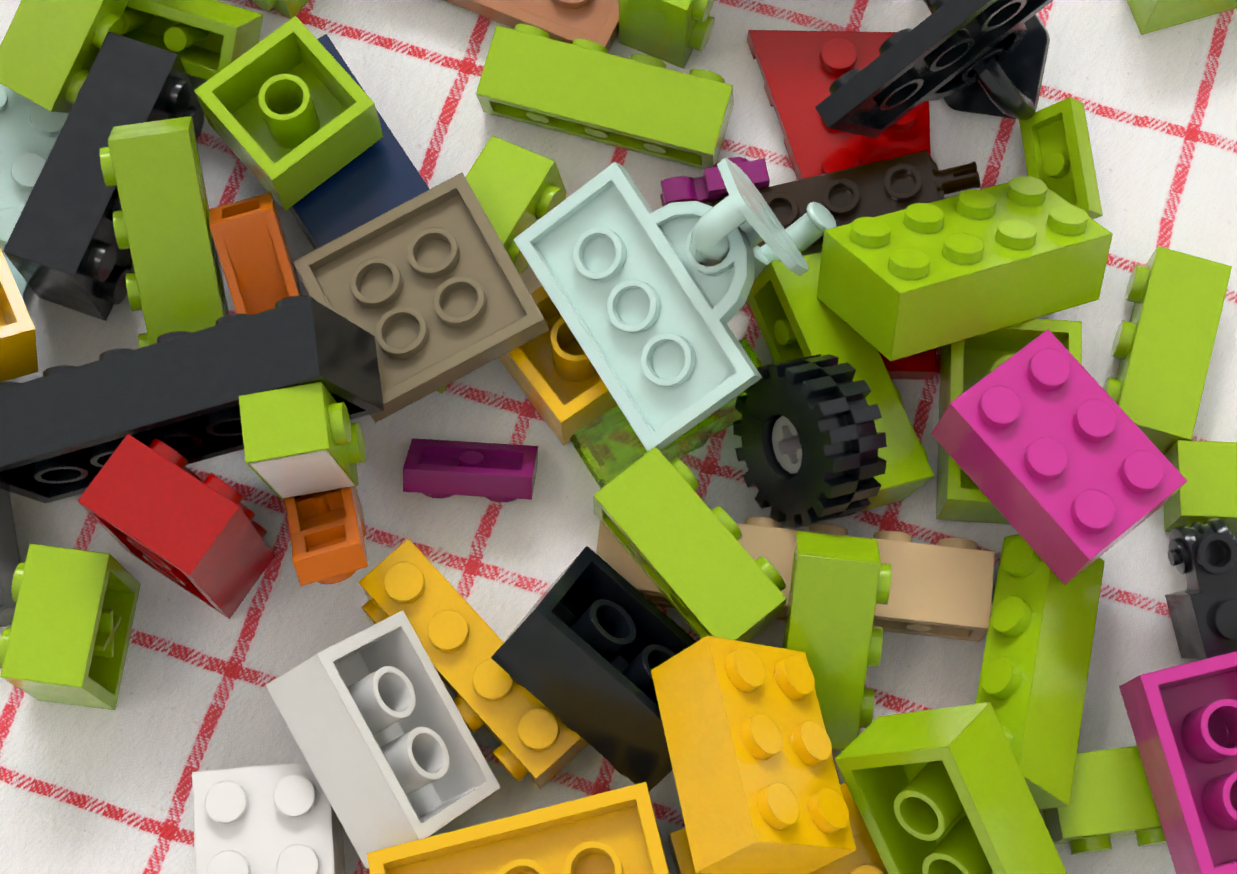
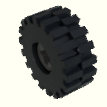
(810, 440)

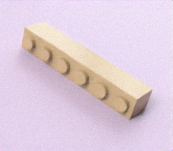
(932, 589)

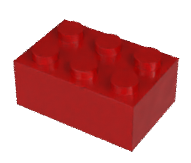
(179, 524)

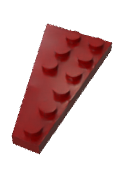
(797, 78)

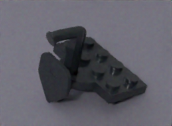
(968, 52)

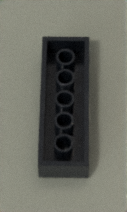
(177, 391)

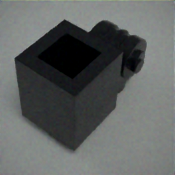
(1207, 610)

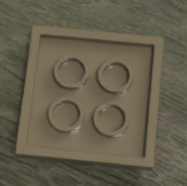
(428, 289)

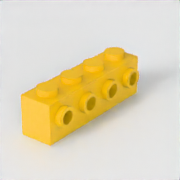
(461, 650)

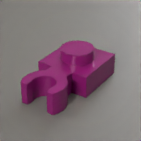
(711, 184)

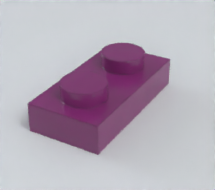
(470, 469)

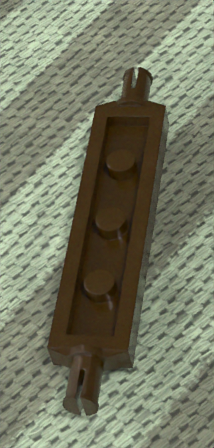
(868, 189)

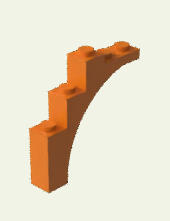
(259, 272)

